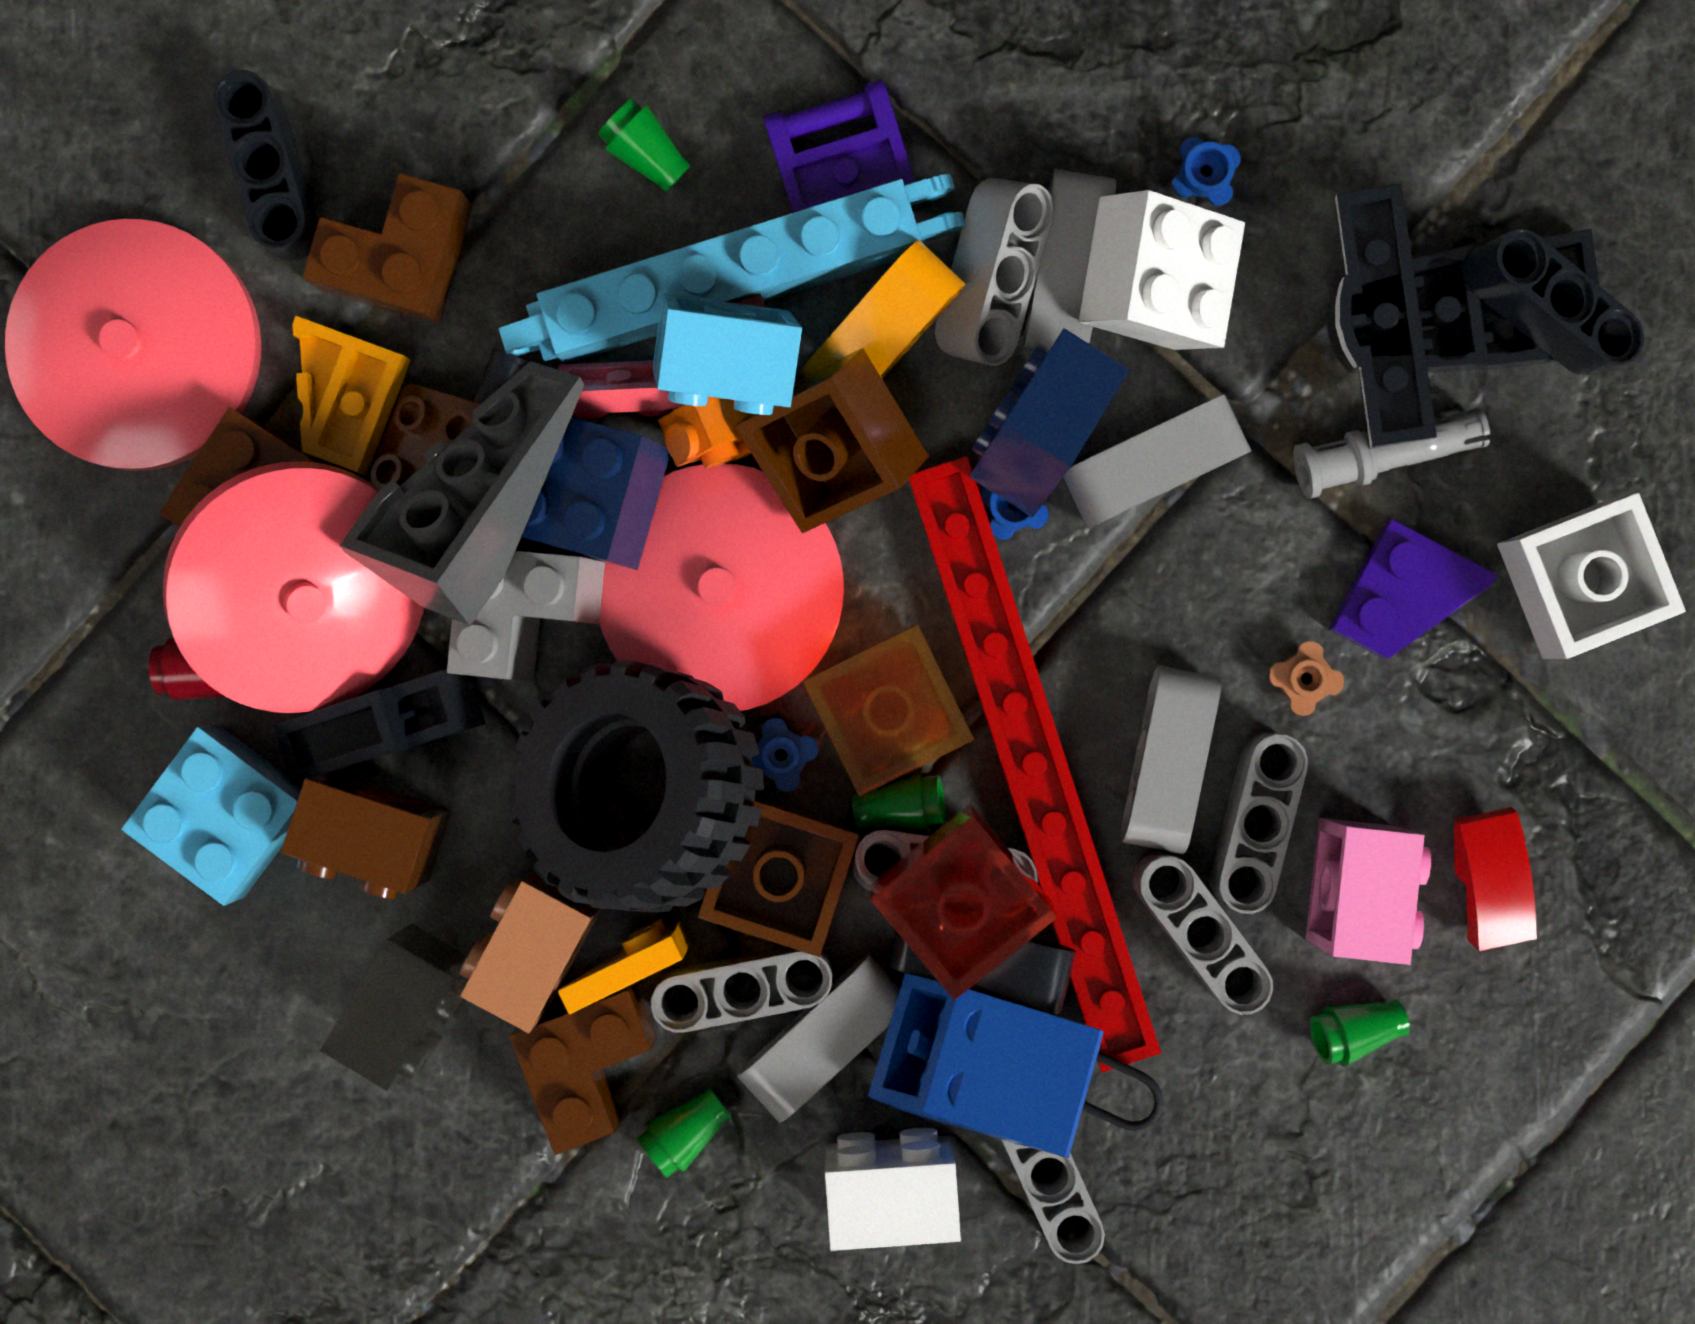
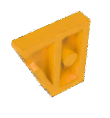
(345, 394)
(643, 954)

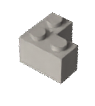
(506, 630)

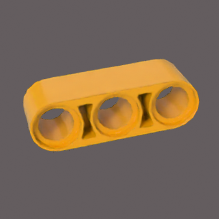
(893, 312)

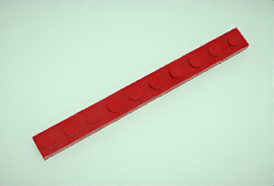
(1032, 758)

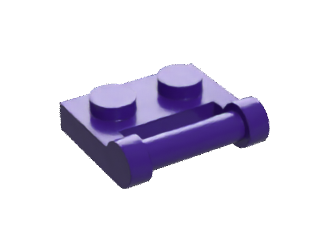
(845, 164)

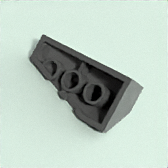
(462, 514)

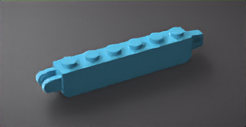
(762, 259)

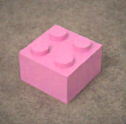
(1367, 891)

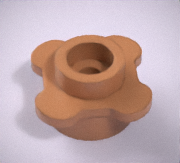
(1288, 678)

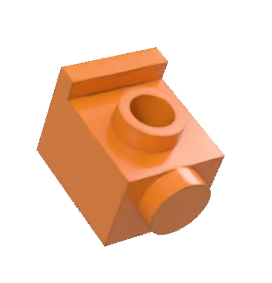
(704, 433)

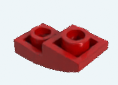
(1497, 877)

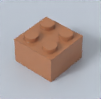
(529, 953)

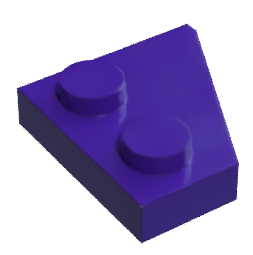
(1405, 590)

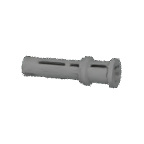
(1354, 460)

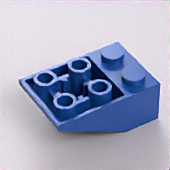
(986, 1065)

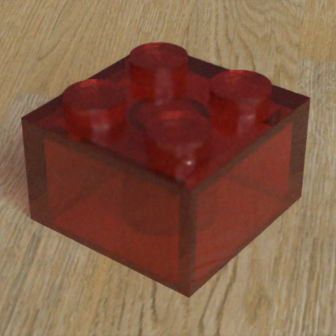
(962, 902)

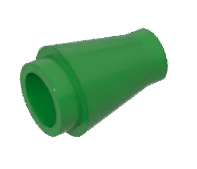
(642, 144)
(902, 805)
(1354, 1030)
(683, 1132)

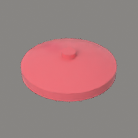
(131, 344)
(726, 587)
(272, 599)

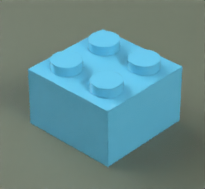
(726, 353)
(216, 814)

